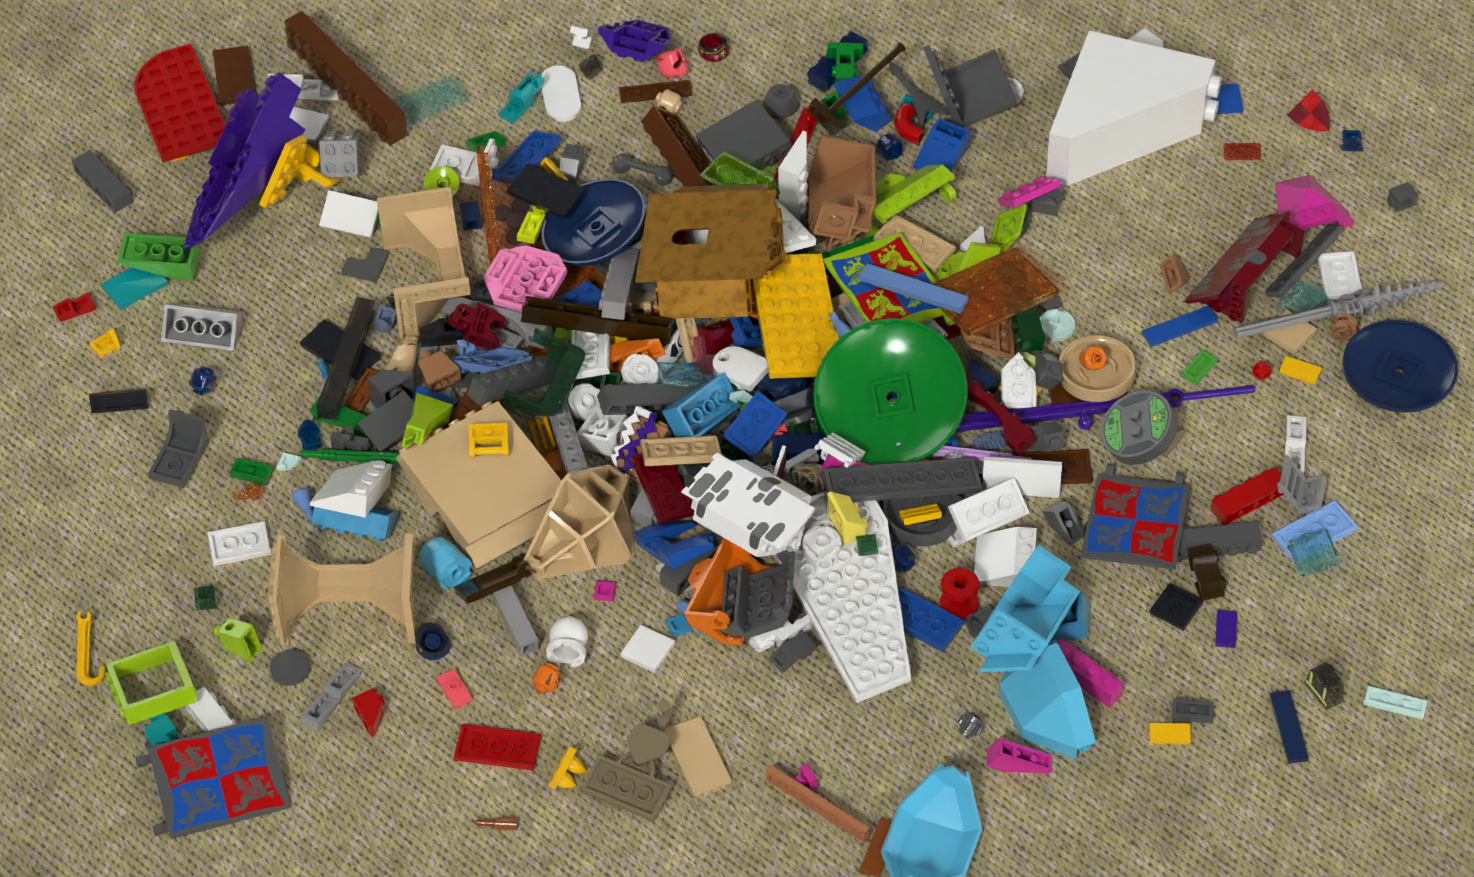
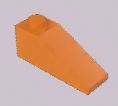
(623, 349)

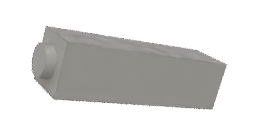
(516, 621)

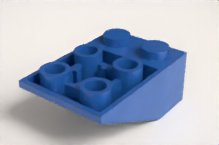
(944, 145)

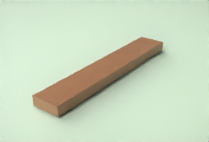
(817, 804)

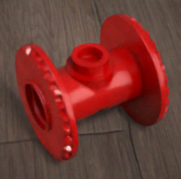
(959, 592)

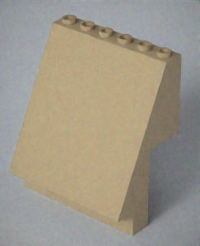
(483, 499)

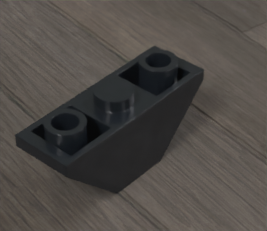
(440, 334)

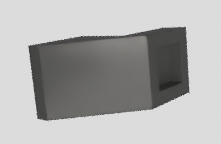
(796, 648)

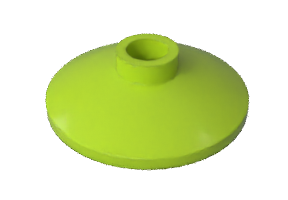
(442, 175)

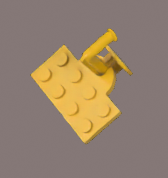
(295, 161)

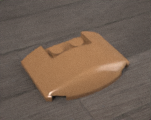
(995, 339)

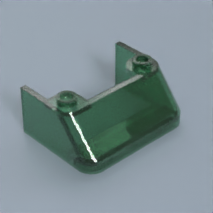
(568, 361)

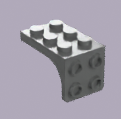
(181, 450)

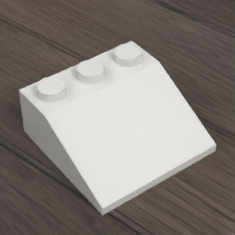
(1003, 555)

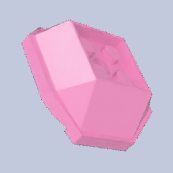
(523, 273)

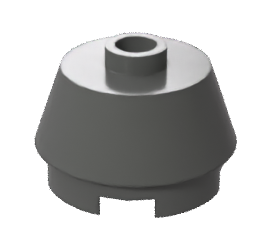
(780, 101)

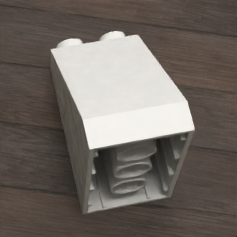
(1128, 104)

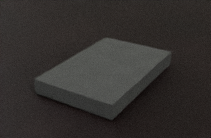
(388, 422)

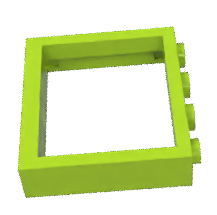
(156, 704)

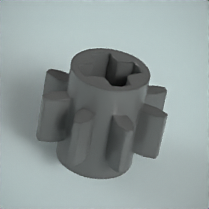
(970, 725)

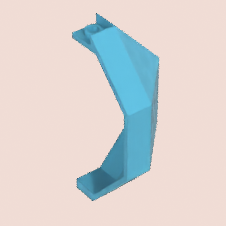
(1048, 704)
(934, 828)

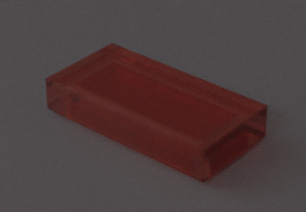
(1242, 151)

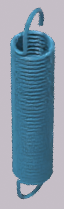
(323, 368)

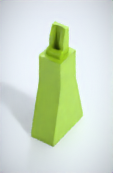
(426, 417)

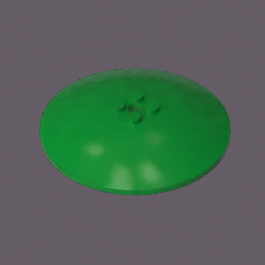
(889, 359)

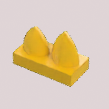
(568, 762)

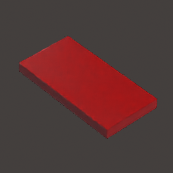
(497, 747)

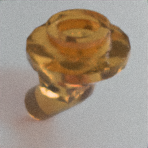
(252, 492)

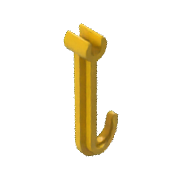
(83, 652)

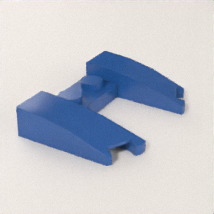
(745, 334)
(655, 542)

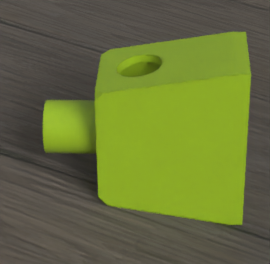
(239, 638)

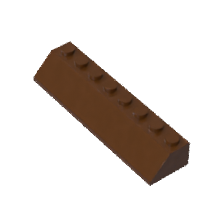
(676, 146)

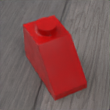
(369, 709)

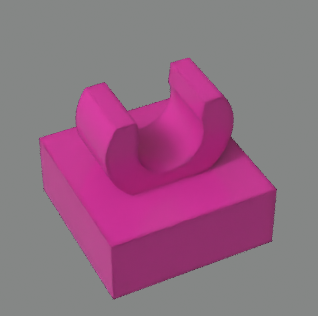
(807, 778)

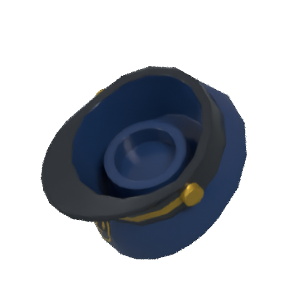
(432, 641)

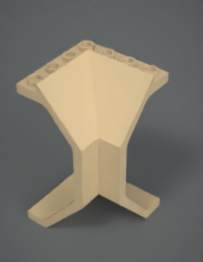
(429, 227)
(301, 584)

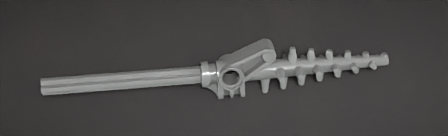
(1347, 304)

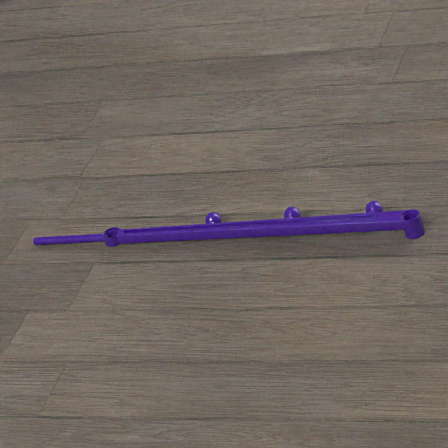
(1083, 409)

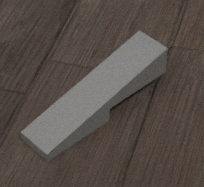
(330, 698)

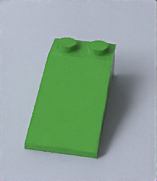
(160, 255)

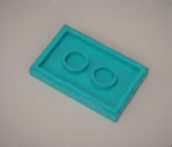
(132, 286)

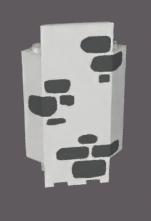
(749, 506)

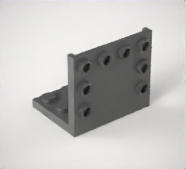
(972, 88)

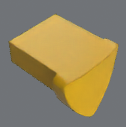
(105, 343)

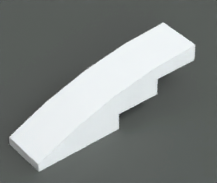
(312, 88)

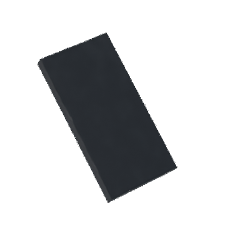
(546, 191)
(324, 342)

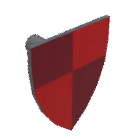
(1311, 113)

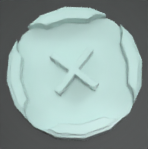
(1057, 324)

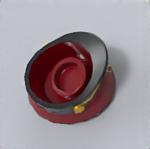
(713, 47)

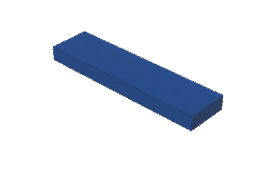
(1179, 326)

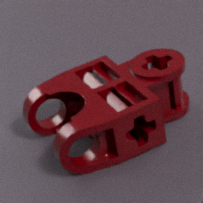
(478, 324)

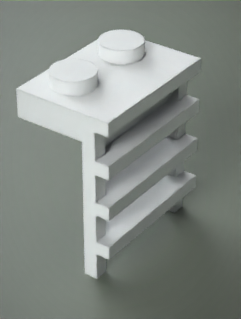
(839, 449)

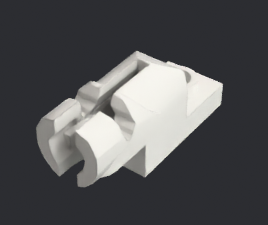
(781, 635)

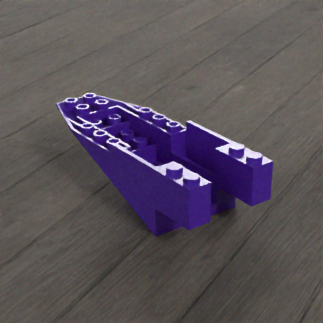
(245, 154)

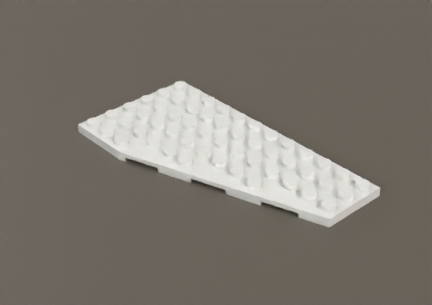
(856, 605)

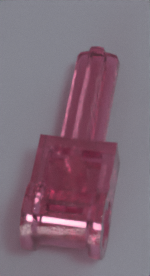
(701, 357)

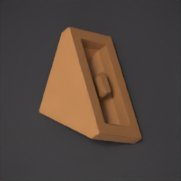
(1174, 273)

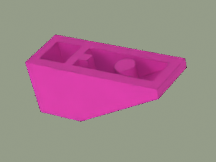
(1013, 757)

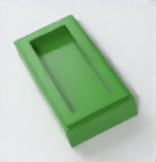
(1199, 367)

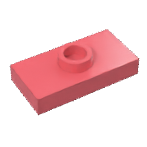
(454, 688)

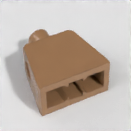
(437, 371)

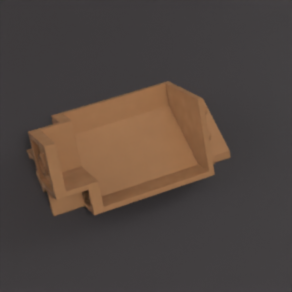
(841, 190)

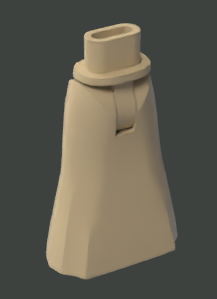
(404, 356)

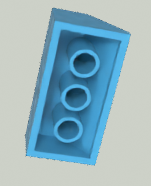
(378, 522)

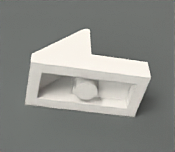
(583, 36)

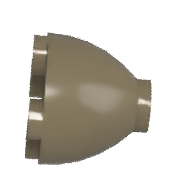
(809, 478)

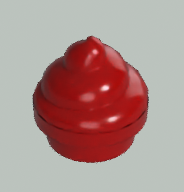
(1261, 370)

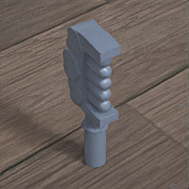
(989, 441)

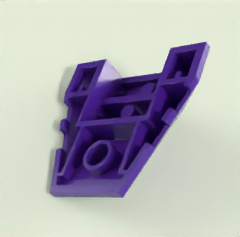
(635, 39)

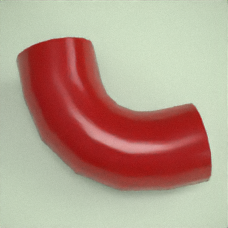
(905, 127)

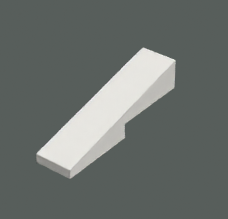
(1296, 440)

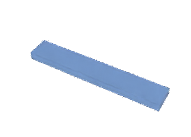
(913, 288)

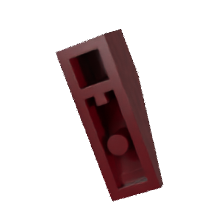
(717, 336)

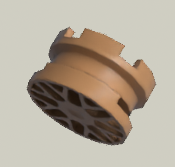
(1343, 328)

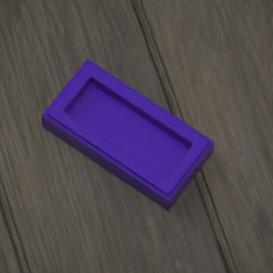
(1226, 629)

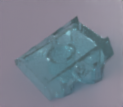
(1303, 298)
(1313, 552)

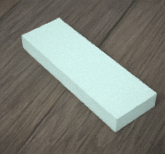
(1395, 702)

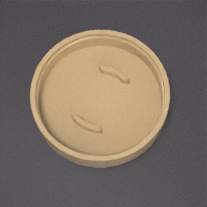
(1102, 384)

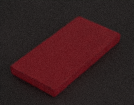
(663, 490)

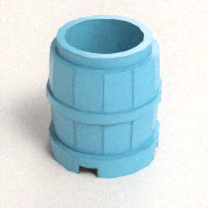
(445, 562)

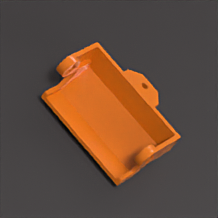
(707, 584)

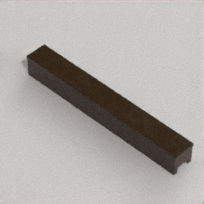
(589, 319)

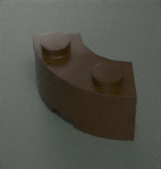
(1204, 563)

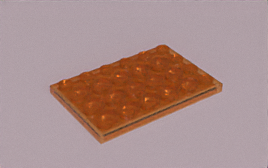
(997, 290)

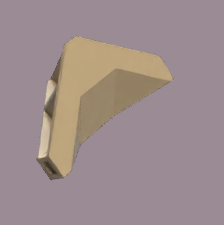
(584, 525)

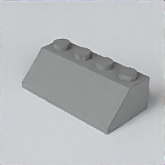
(201, 326)

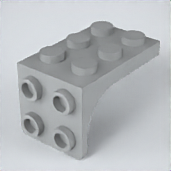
(339, 153)

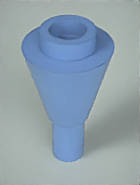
(839, 325)
(302, 499)

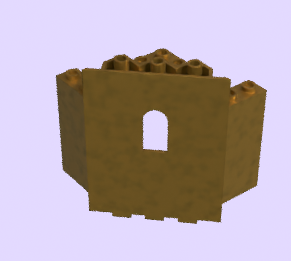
(711, 277)

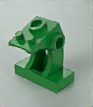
(844, 51)

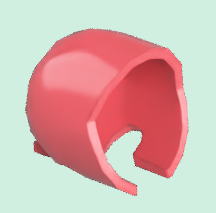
(672, 63)

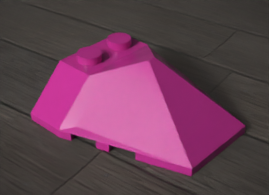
(1310, 204)

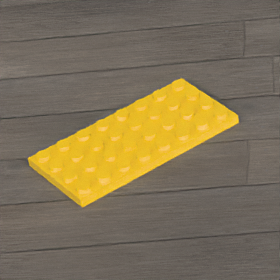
(794, 316)

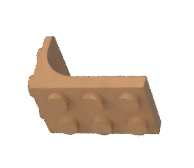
(662, 431)

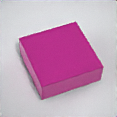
(604, 591)

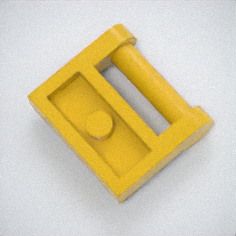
(486, 434)

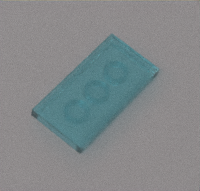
(431, 100)

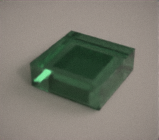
(866, 545)

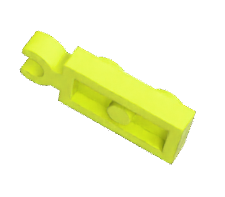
(531, 225)

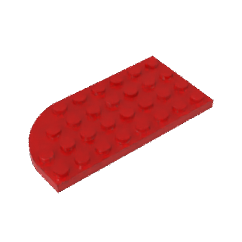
(178, 104)

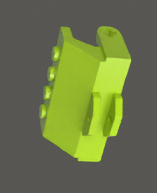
(897, 192)

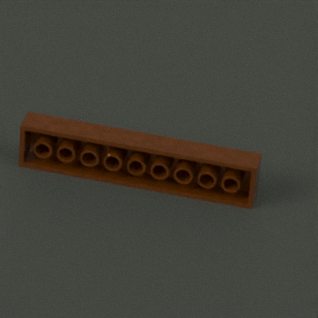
(345, 77)

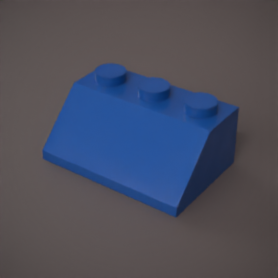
(865, 105)

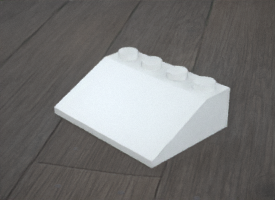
(793, 179)
(354, 488)

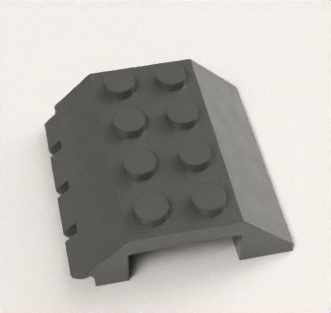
(758, 600)

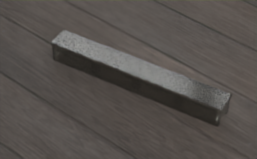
(345, 359)

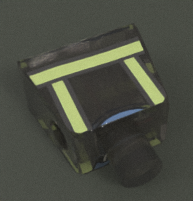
(1325, 685)

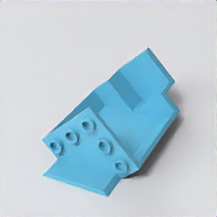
(1026, 614)

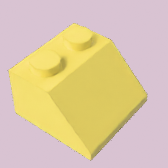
(845, 517)

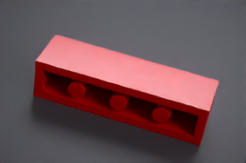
(1247, 496)

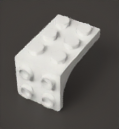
(465, 161)

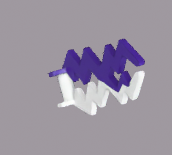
(631, 445)

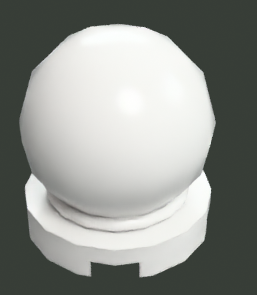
(567, 642)

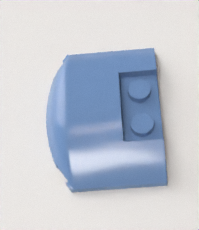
(485, 361)

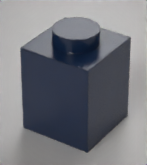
(470, 215)

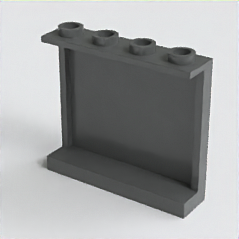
(748, 136)

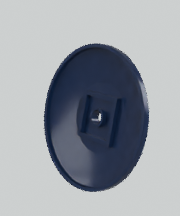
(607, 203)
(1398, 344)

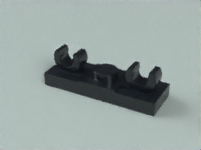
(118, 401)

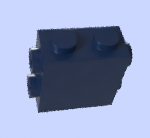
(779, 387)

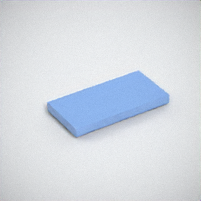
(1329, 517)

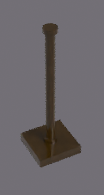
(824, 115)

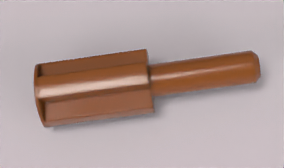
(500, 823)

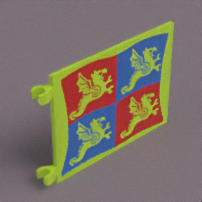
(876, 302)

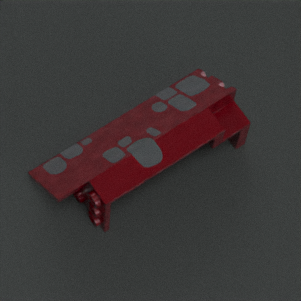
(1229, 280)

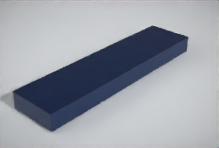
(1288, 727)

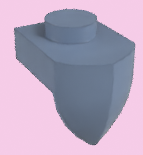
(385, 319)

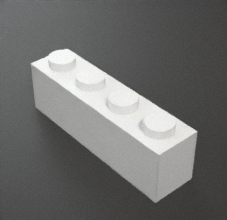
(208, 713)

